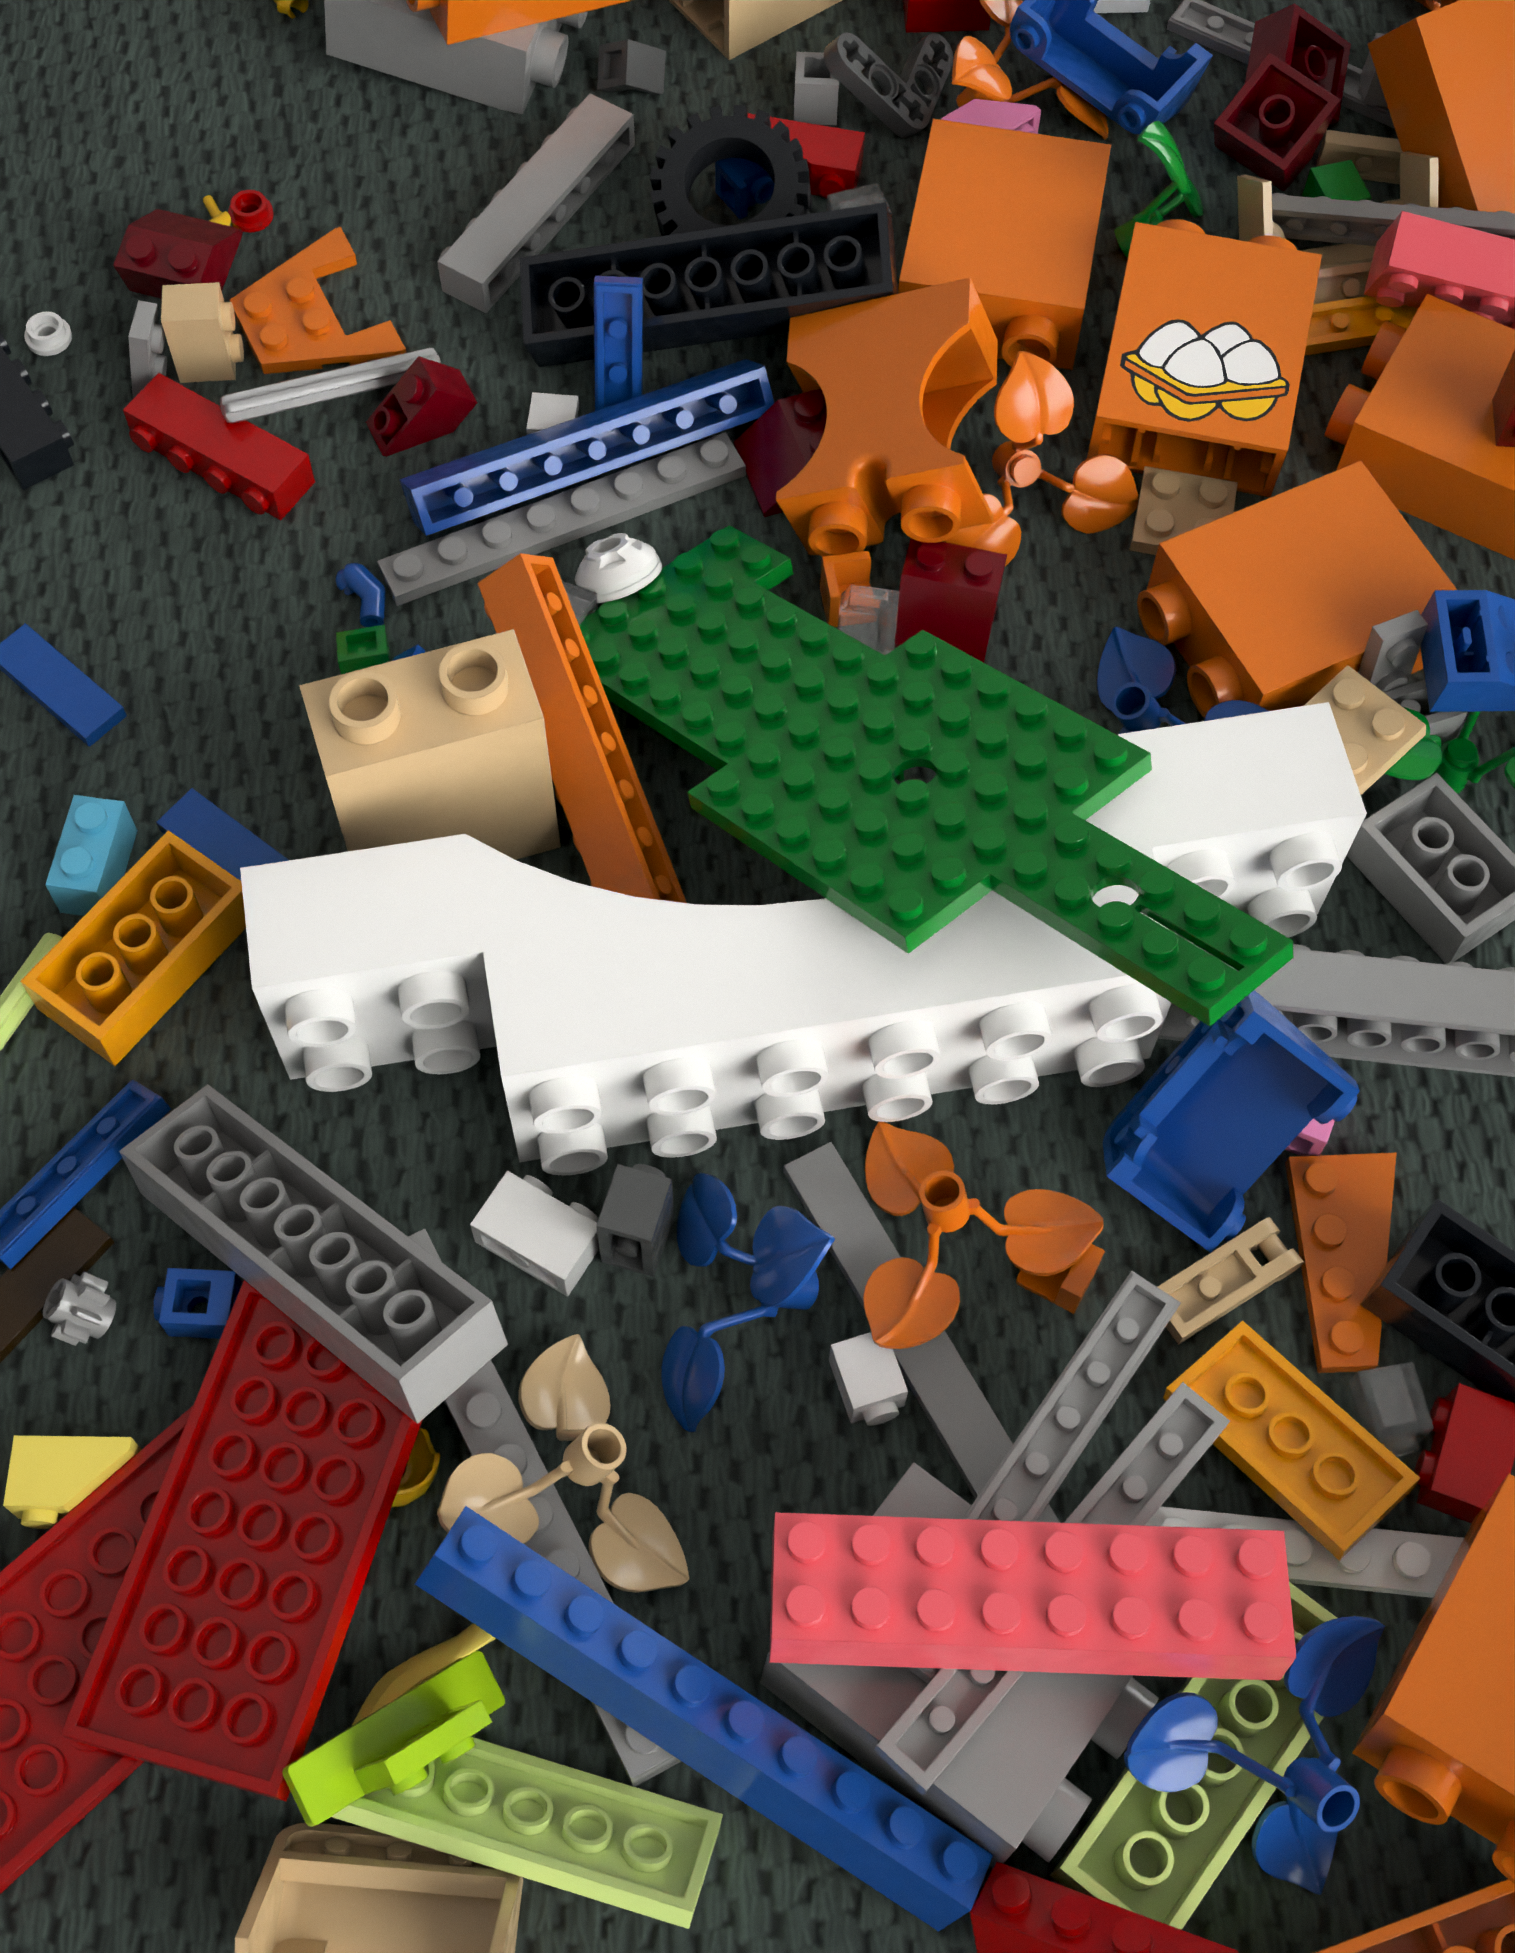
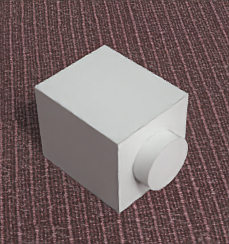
(868, 1379)

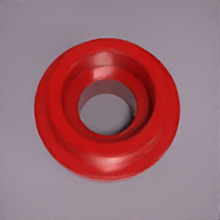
(250, 211)

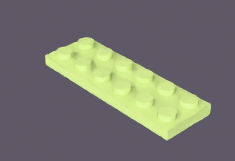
(554, 1828)

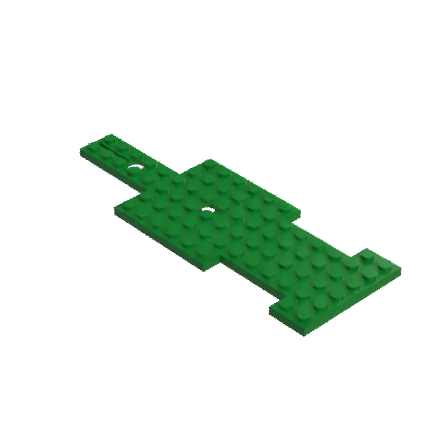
(823, 725)

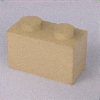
(200, 332)

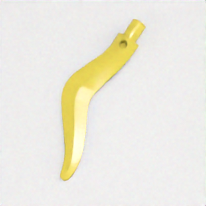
(422, 1667)

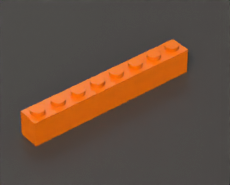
(584, 743)

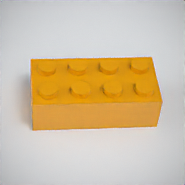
(139, 948)

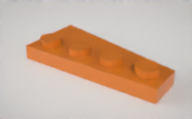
(1344, 1240)

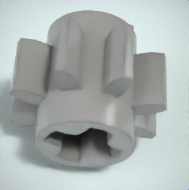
(79, 1308)

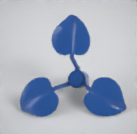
(1137, 673)
(783, 1276)
(1295, 1835)

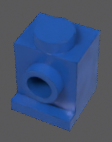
(742, 184)
(192, 1286)

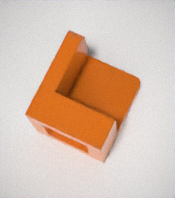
(837, 575)
(1066, 1287)

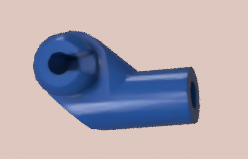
(359, 580)

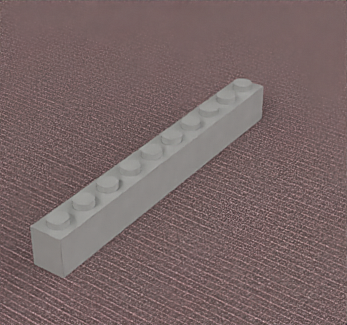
(492, 1425)

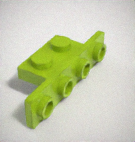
(397, 1740)

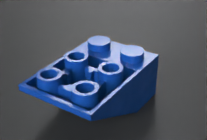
(1469, 651)

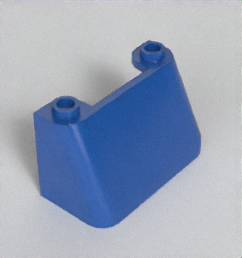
(1106, 63)
(1222, 1117)

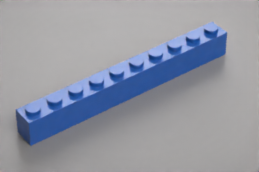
(706, 1721)

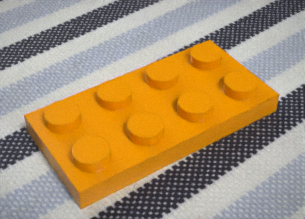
(1297, 1441)

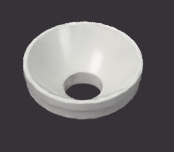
(617, 567)

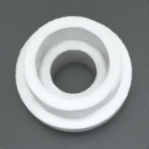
(47, 334)

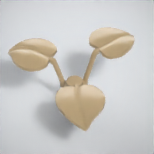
(567, 1393)

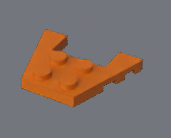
(292, 321)

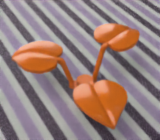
(985, 80)
(1035, 403)
(913, 1302)

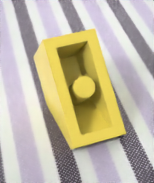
(58, 1472)

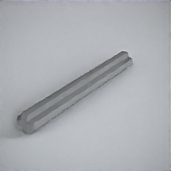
(319, 387)

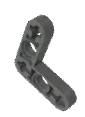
(910, 107)

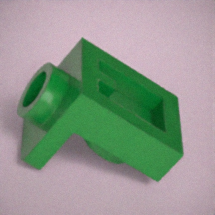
(362, 648)

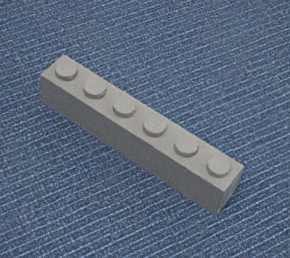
(536, 202)

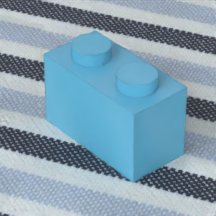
(90, 853)

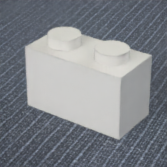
(537, 1231)

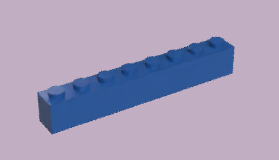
(587, 446)

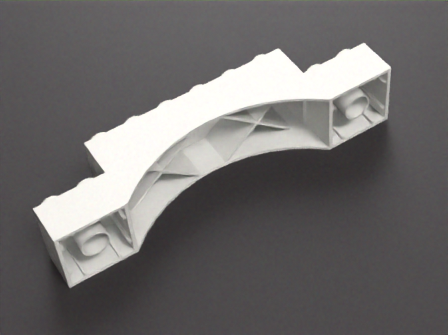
(705, 1018)

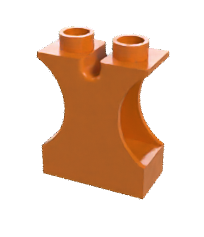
(894, 393)

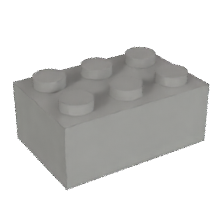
(1438, 867)

